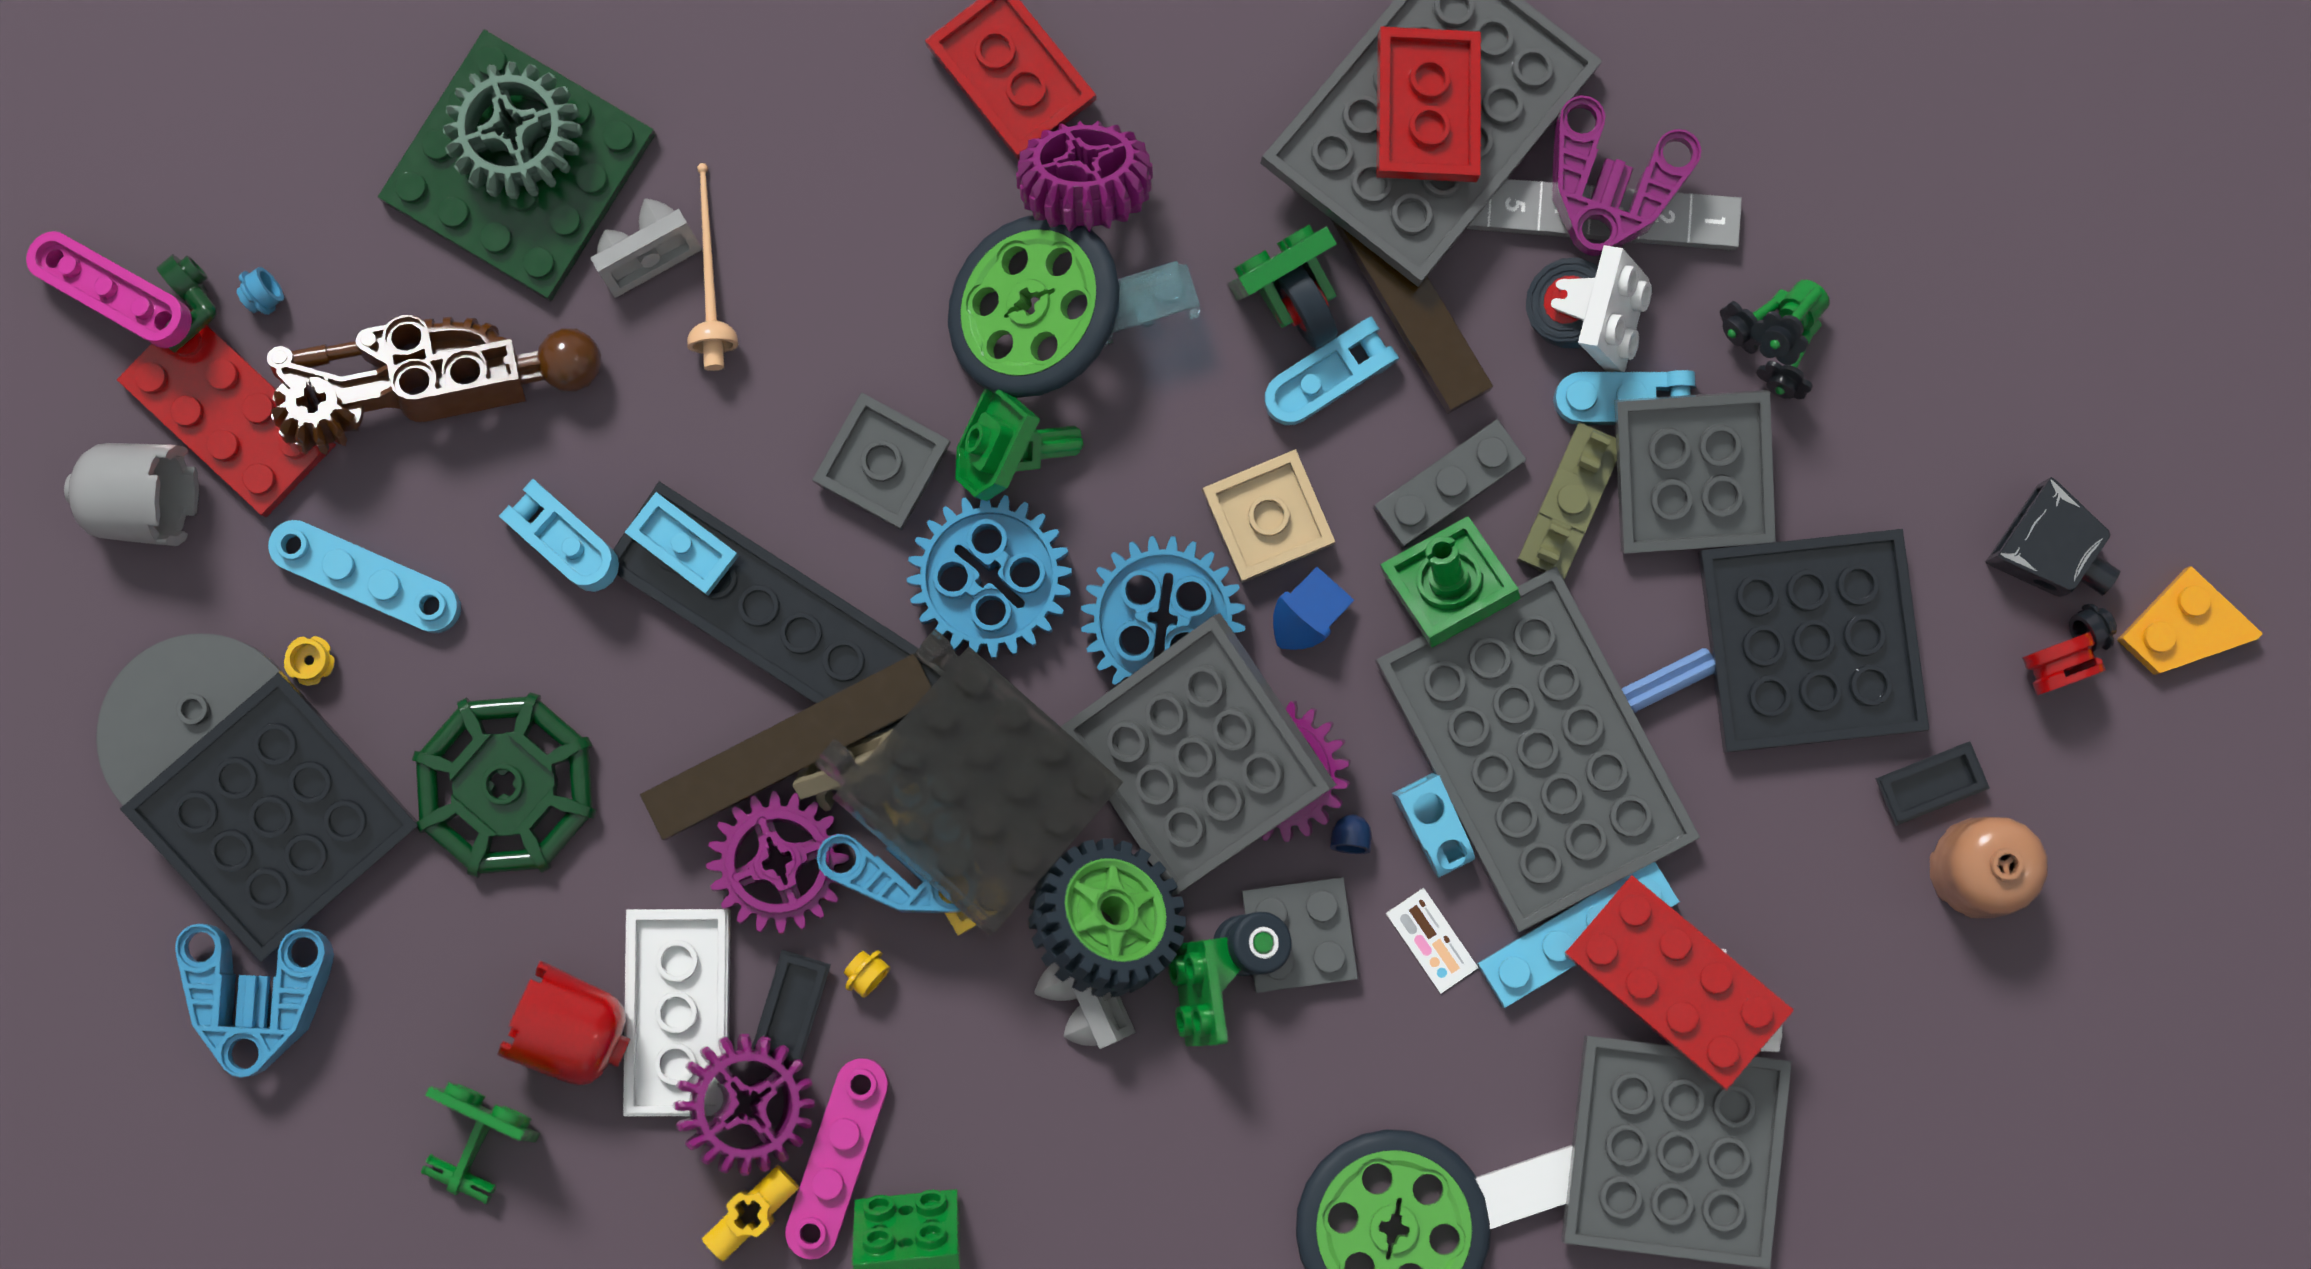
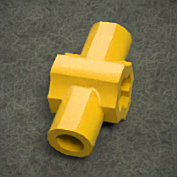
(731, 1231)

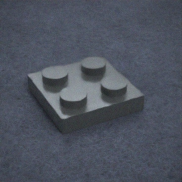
(881, 461)
(1318, 929)

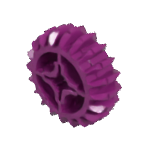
(1084, 176)
(723, 1119)

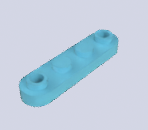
(364, 576)

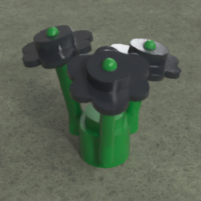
(1779, 334)

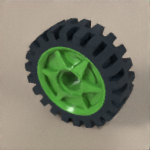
(1083, 942)

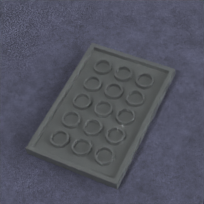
(1412, 223)
(1539, 752)

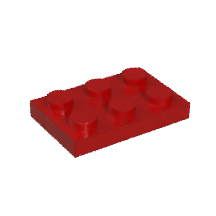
(1010, 70)
(1429, 104)

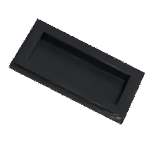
(1932, 783)
(792, 1003)

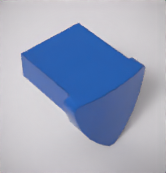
(1309, 611)

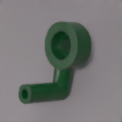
(187, 281)

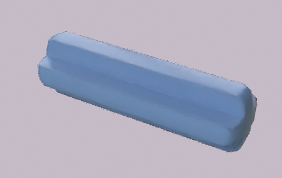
(1669, 679)

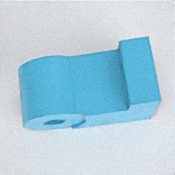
(1435, 824)

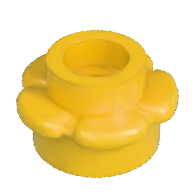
(295, 660)
(866, 972)

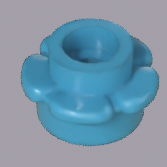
(259, 291)

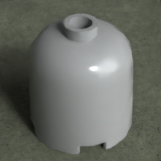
(133, 492)

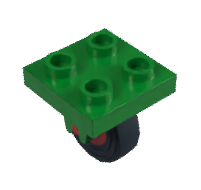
(1298, 287)

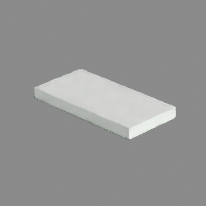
(673, 1004)

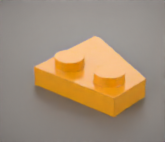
(2186, 625)

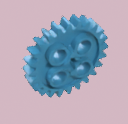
(1020, 543)
(1117, 611)

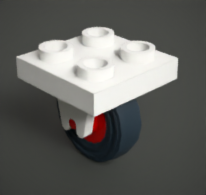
(1591, 306)

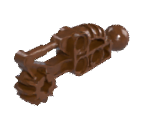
(440, 361)

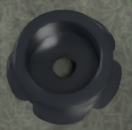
(2098, 622)

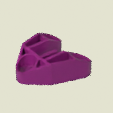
(1572, 165)

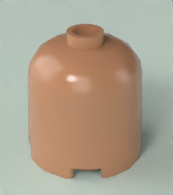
(1968, 872)

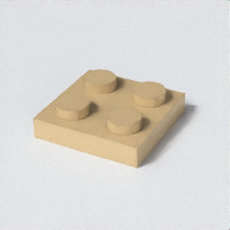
(1268, 516)

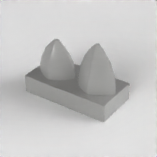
(657, 246)
(1096, 1020)

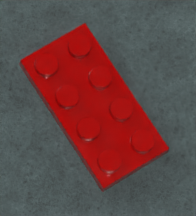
(222, 415)
(1679, 982)

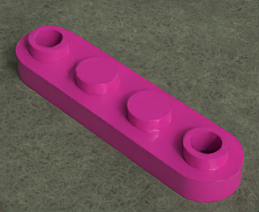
(109, 289)
(837, 1158)

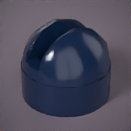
(1351, 835)

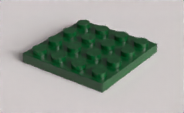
(529, 236)

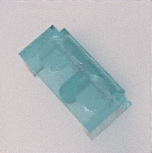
(1155, 295)

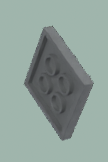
(1695, 471)

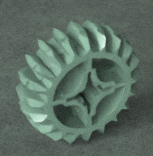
(494, 132)

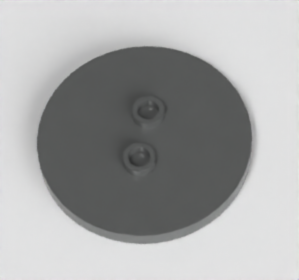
(170, 702)

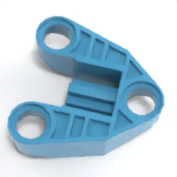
(880, 882)
(211, 993)

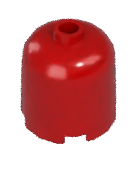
(566, 1028)

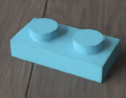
(682, 543)

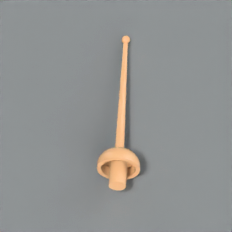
(710, 336)

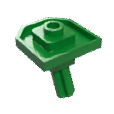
(1005, 440)

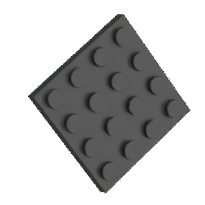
(1200, 753)
(1673, 1157)

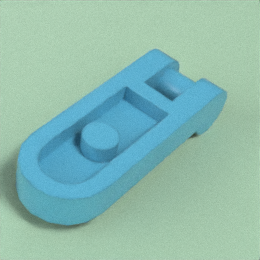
(1327, 374)
(1591, 395)
(562, 539)

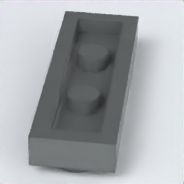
(1449, 483)

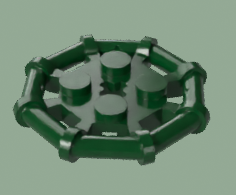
(534, 784)

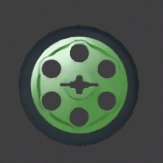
(1078, 339)
(1407, 1158)

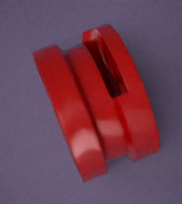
(2070, 655)

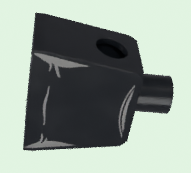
(2055, 544)

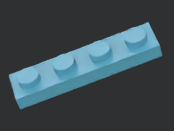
(1541, 952)

